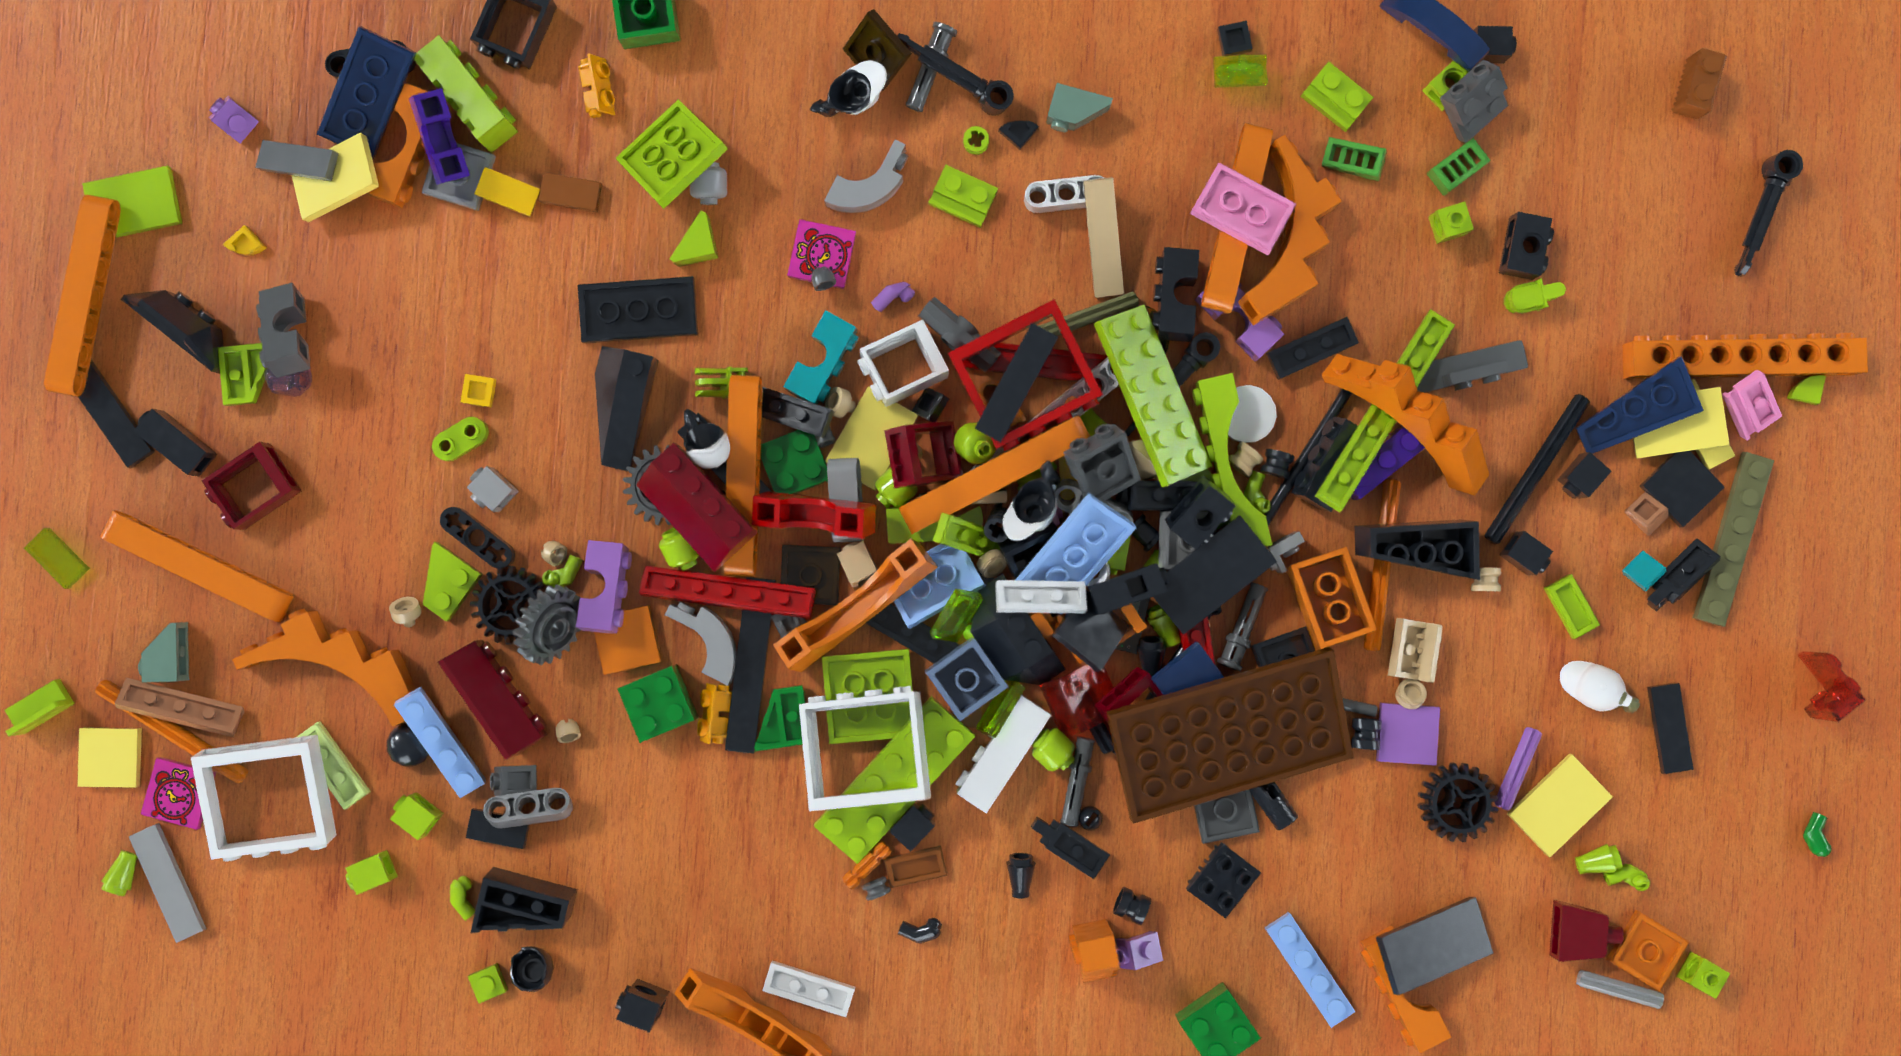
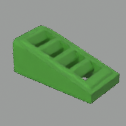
(1367, 150)
(1441, 180)

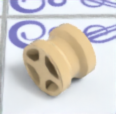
(1245, 459)
(1488, 580)

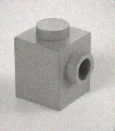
(491, 489)

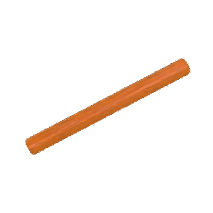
(1381, 568)
(173, 733)

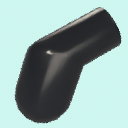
(923, 933)

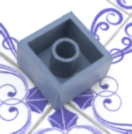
(966, 678)

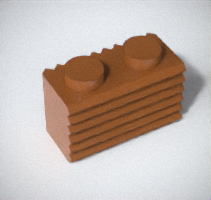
(1699, 83)

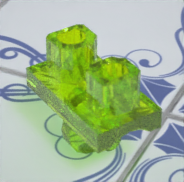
(1240, 71)

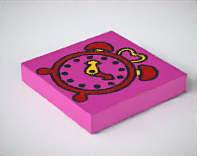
(821, 246)
(173, 794)

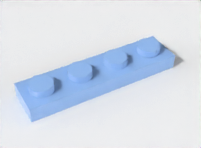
(440, 742)
(1309, 969)

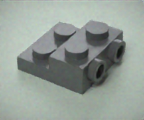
(1475, 100)
(1102, 462)

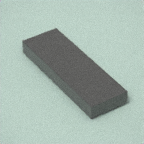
(297, 160)

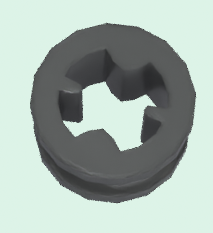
(876, 888)

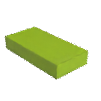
(1571, 606)

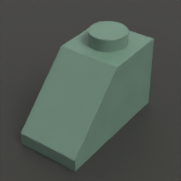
(1075, 107)
(166, 656)

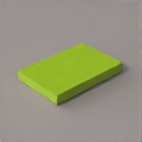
(145, 199)

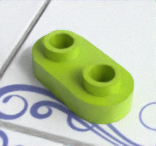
(459, 439)

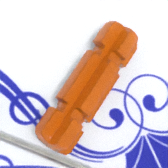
(867, 865)

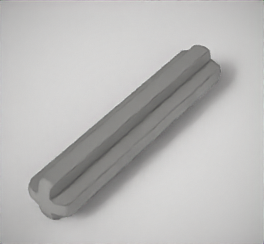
(1620, 989)

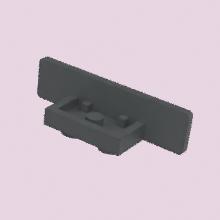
(1473, 366)

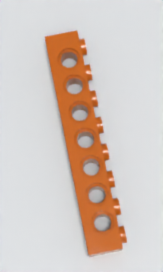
(1848, 360)

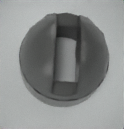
(822, 278)

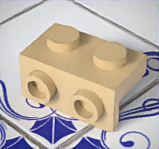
(1415, 650)

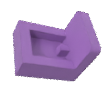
(232, 118)
(1139, 951)

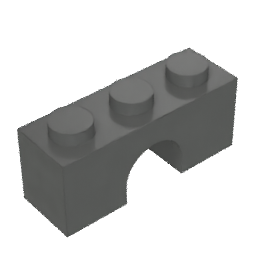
(278, 311)

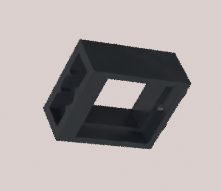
(488, 20)

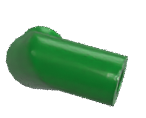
(1814, 836)

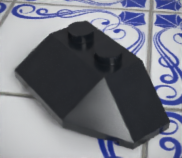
(181, 323)
(1013, 642)

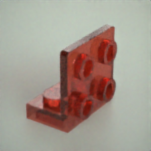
(1841, 692)
(1073, 699)

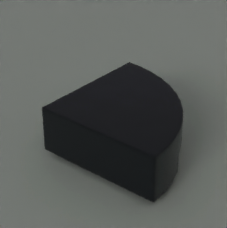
(1018, 132)

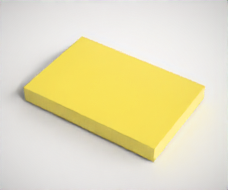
(351, 178)
(1692, 433)
(865, 436)
(1559, 805)

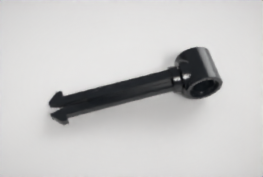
(963, 77)
(1774, 186)
(1190, 362)

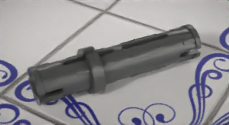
(1079, 771)

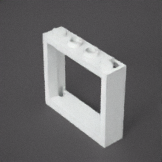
(812, 750)
(317, 788)

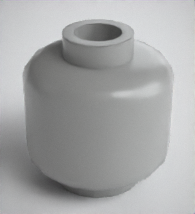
(710, 185)

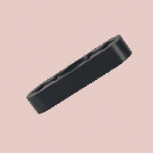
(465, 518)

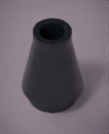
(1151, 653)
(1020, 873)

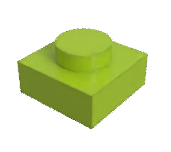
(488, 983)

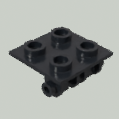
(1222, 880)

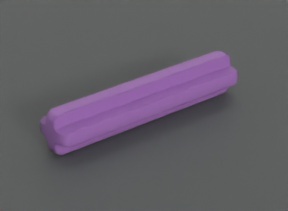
(1518, 768)

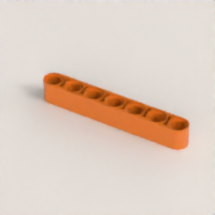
(1228, 251)
(82, 295)
(744, 462)
(992, 475)
(197, 566)

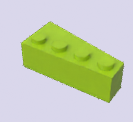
(465, 94)

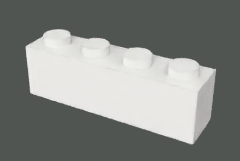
(1002, 755)

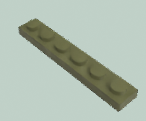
(1733, 538)

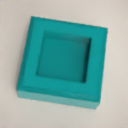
(1644, 570)

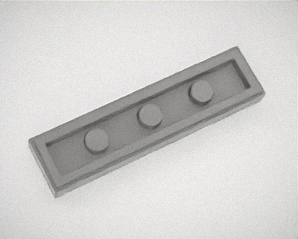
(167, 882)

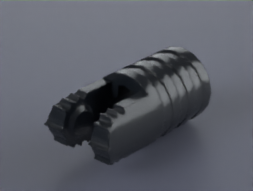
(991, 530)
(1274, 805)

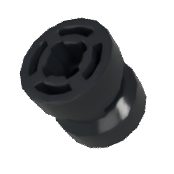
(1366, 733)
(1132, 905)

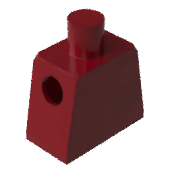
(1580, 933)

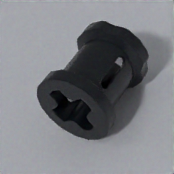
(1145, 533)

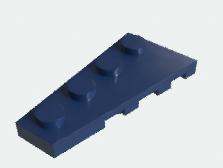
(1646, 407)

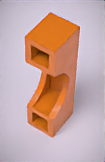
(398, 174)
(1421, 1023)

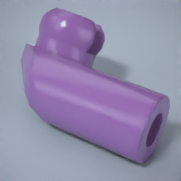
(891, 292)

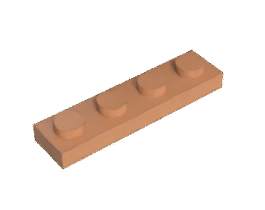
(179, 707)

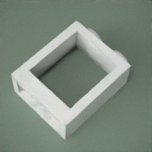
(929, 350)

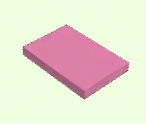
(1243, 208)

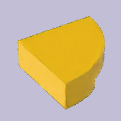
(244, 242)

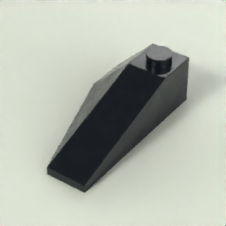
(622, 398)

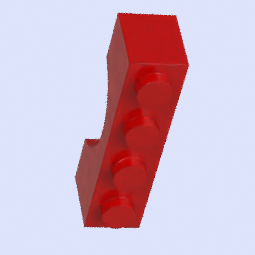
(835, 515)

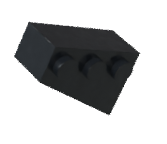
(521, 901)

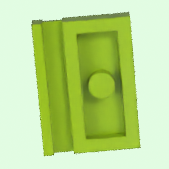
(1336, 96)
(963, 196)

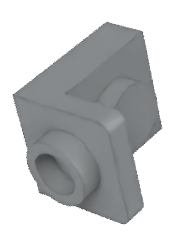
(1287, 546)

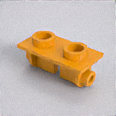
(595, 73)
(712, 702)

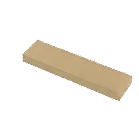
(1103, 237)

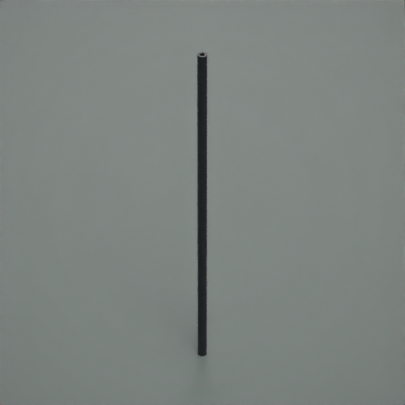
(1298, 467)

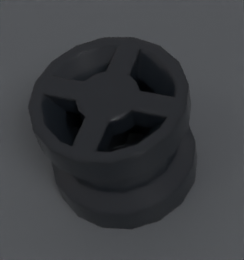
(1277, 463)

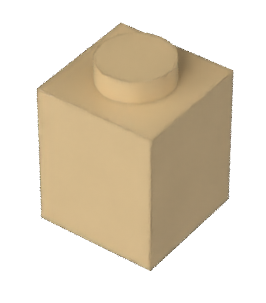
(857, 563)

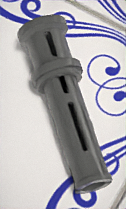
(939, 42)
(1257, 594)

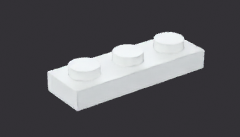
(1041, 596)
(808, 988)

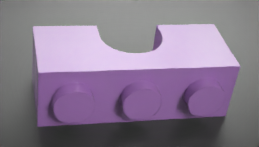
(1255, 339)
(605, 612)

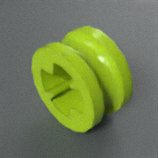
(984, 142)

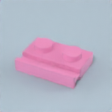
(1752, 404)

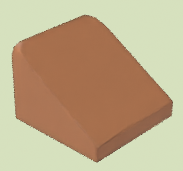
(1647, 513)

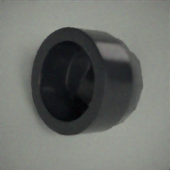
(1086, 813)

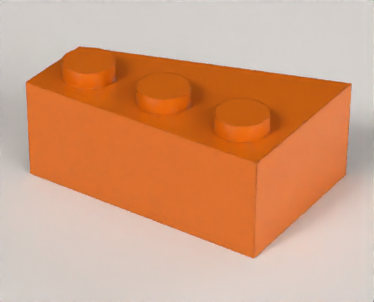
(1094, 950)

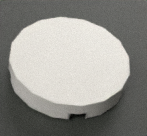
(1253, 415)

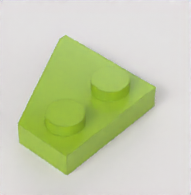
(241, 373)
(448, 582)

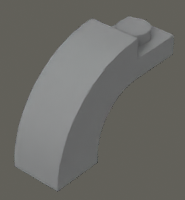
(871, 192)
(717, 638)

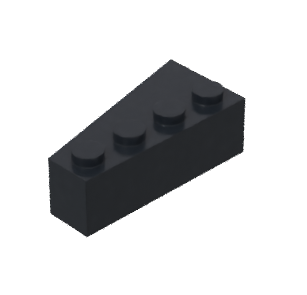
(1429, 545)

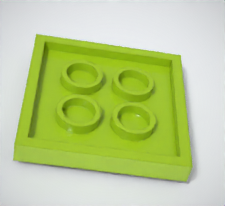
(671, 153)
(863, 673)

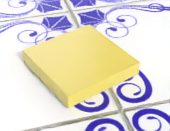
(109, 757)

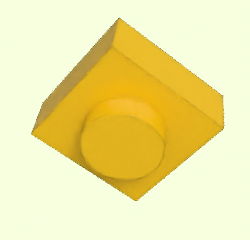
(478, 390)

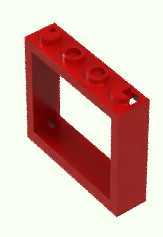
(1008, 330)

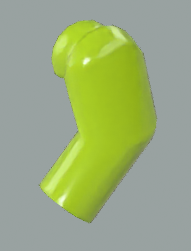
(563, 576)
(1630, 875)

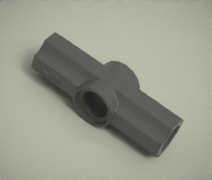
(956, 332)

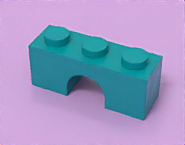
(813, 382)

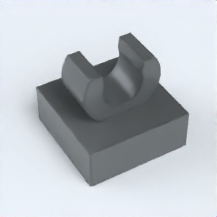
(786, 624)

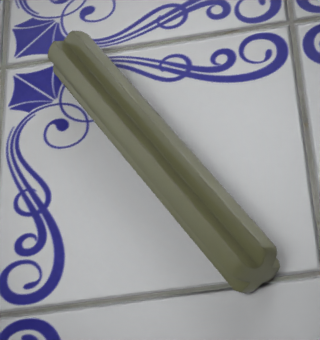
(1095, 313)

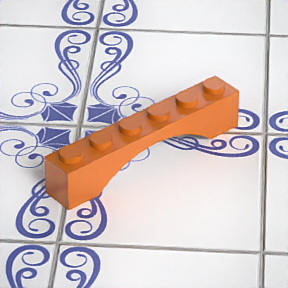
(892, 579)

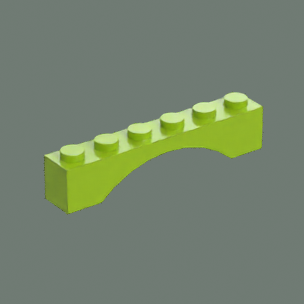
(1218, 402)

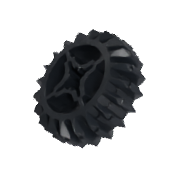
(495, 583)
(1479, 794)

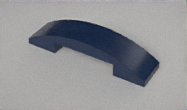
(1443, 26)

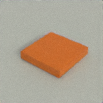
(632, 645)
(1648, 950)

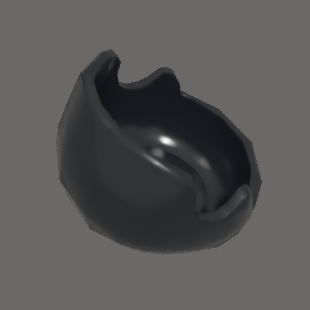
(405, 747)
(531, 969)

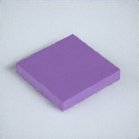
(1408, 734)

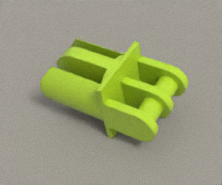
(1532, 296)
(722, 382)

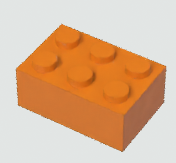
(1331, 598)

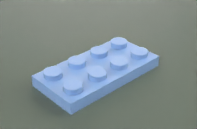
(1080, 544)

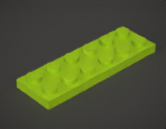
(1152, 395)
(861, 827)

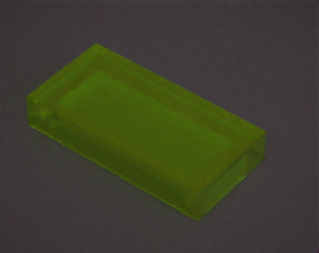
(56, 558)
(956, 615)
(1000, 709)

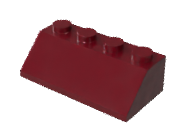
(695, 506)
(494, 698)

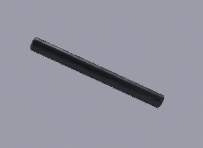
(1537, 468)

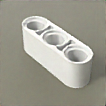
(1052, 199)

